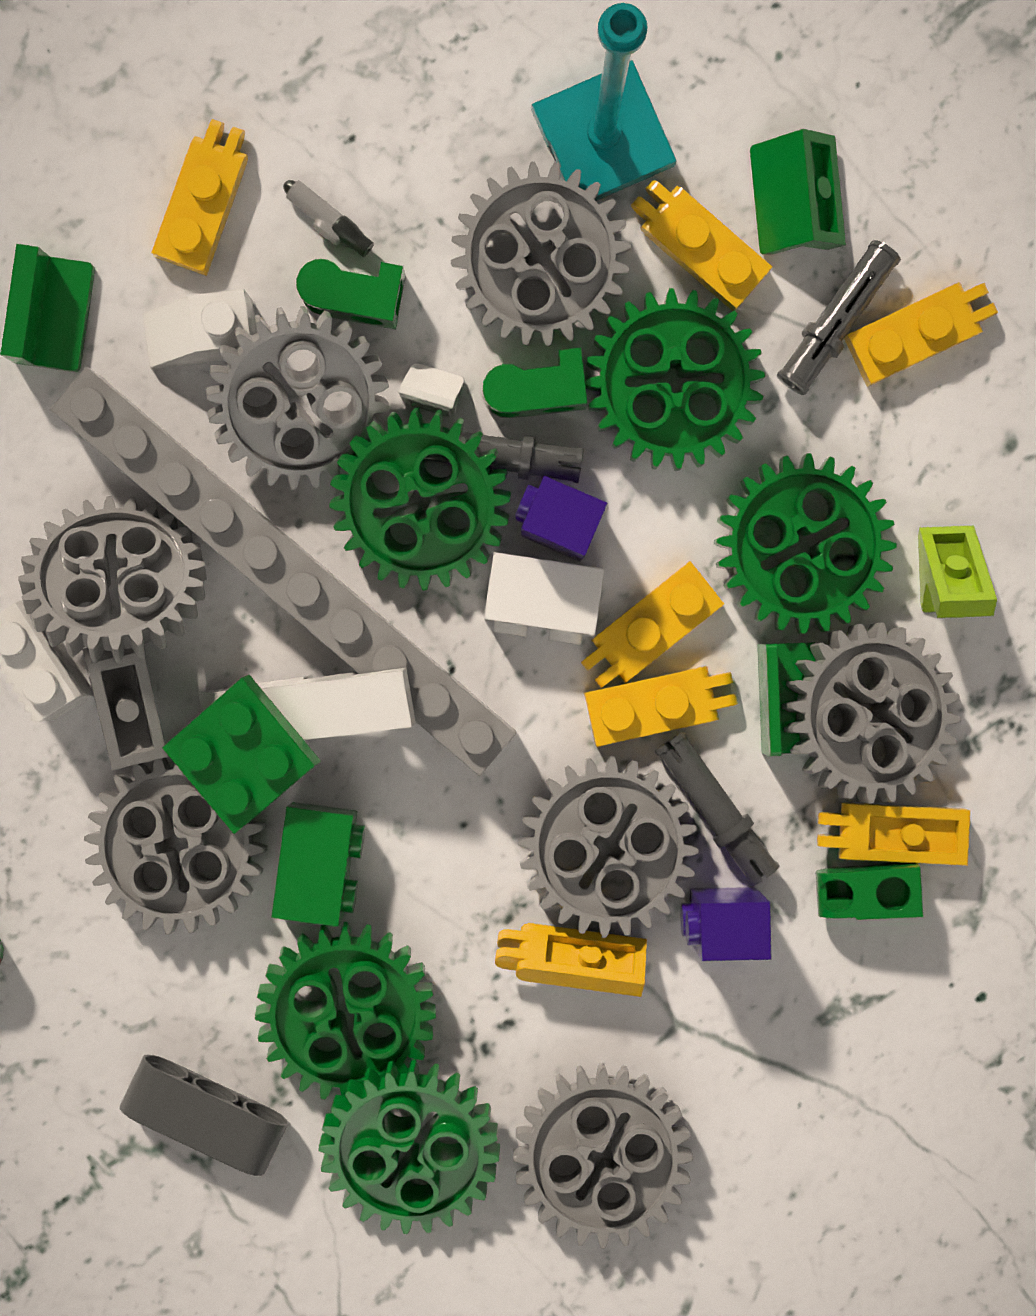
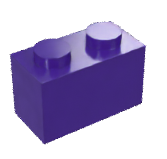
(560, 517)
(727, 924)

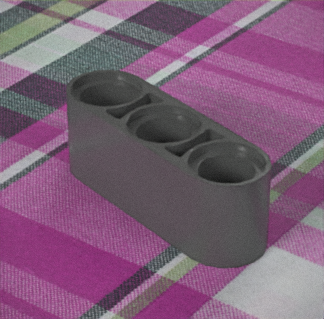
(203, 1115)

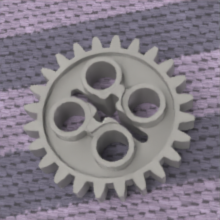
(583, 225)
(259, 430)
(59, 582)
(848, 754)
(126, 851)
(651, 872)
(646, 1176)

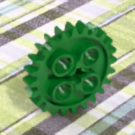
(670, 329)
(403, 453)
(827, 587)
(297, 1023)
(452, 1171)

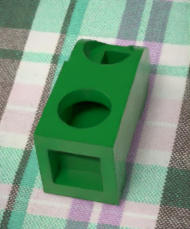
(351, 294)
(537, 391)
(870, 891)

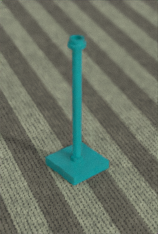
(608, 120)

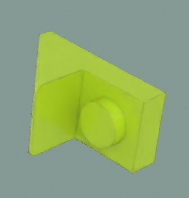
(954, 573)

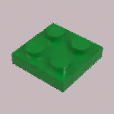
(241, 754)

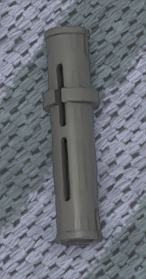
(826, 335)
(528, 457)
(718, 810)

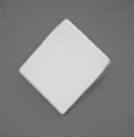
(431, 389)

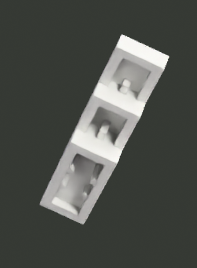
(339, 702)

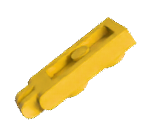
(202, 199)
(701, 244)
(918, 332)
(653, 625)
(656, 705)
(898, 833)
(574, 959)

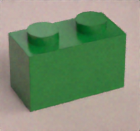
(316, 864)

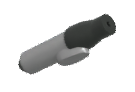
(328, 221)

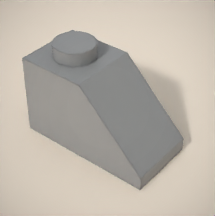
(126, 709)

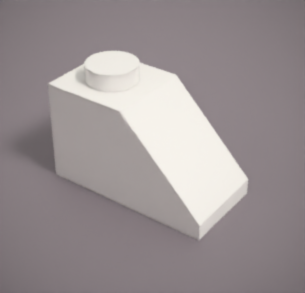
(196, 327)

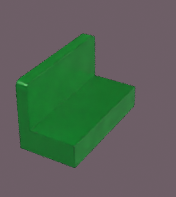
(797, 192)
(47, 310)
(775, 668)

